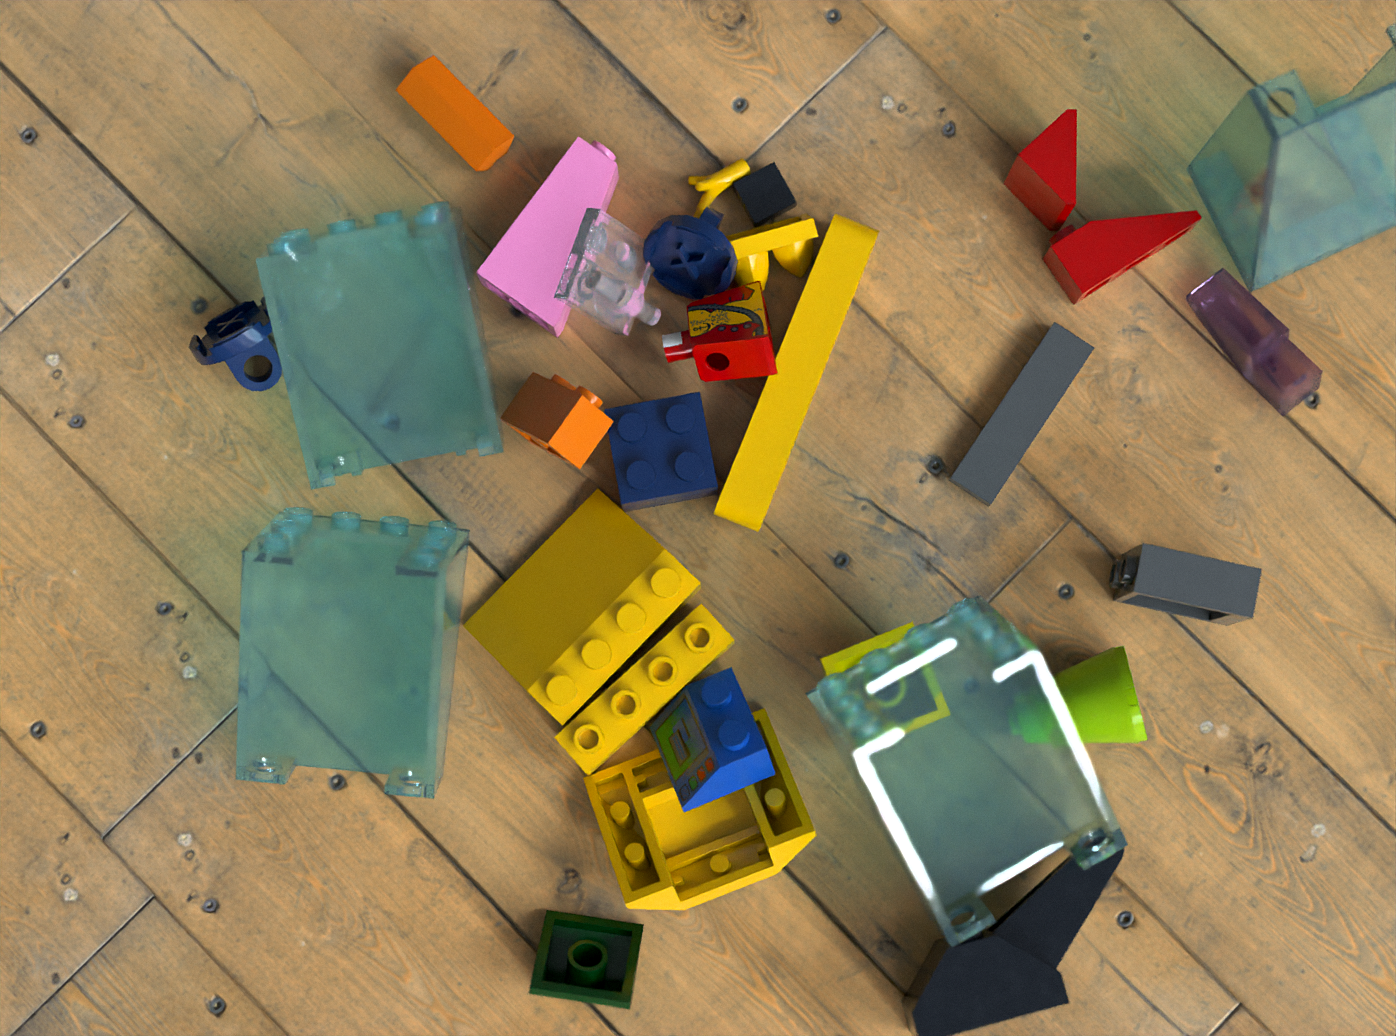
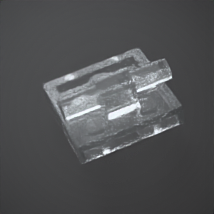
(607, 274)

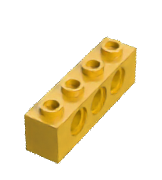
(644, 689)

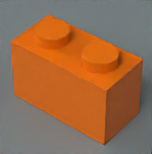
(558, 418)

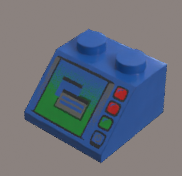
(711, 741)

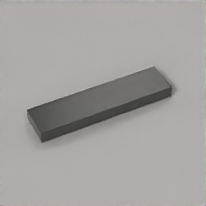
(1021, 414)

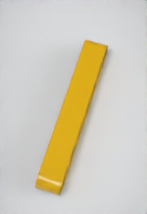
(799, 369)

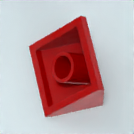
(1046, 172)

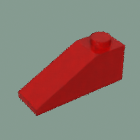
(1108, 248)

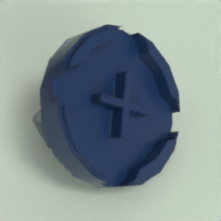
(691, 254)
(237, 337)

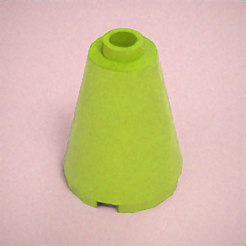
(1102, 699)

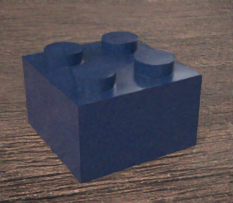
(661, 452)

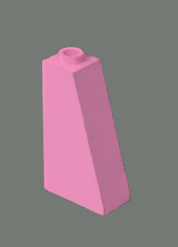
(536, 247)

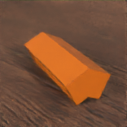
(455, 114)

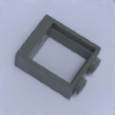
(1185, 584)

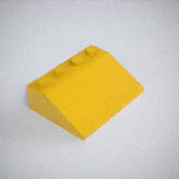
(582, 607)

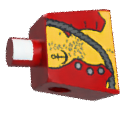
(726, 336)

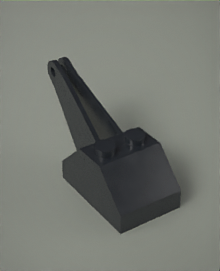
(1013, 961)

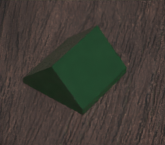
(587, 959)

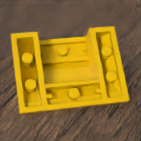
(696, 855)

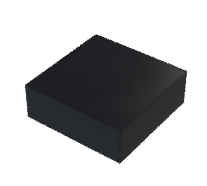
(764, 194)

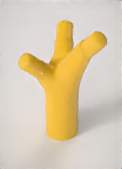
(717, 182)

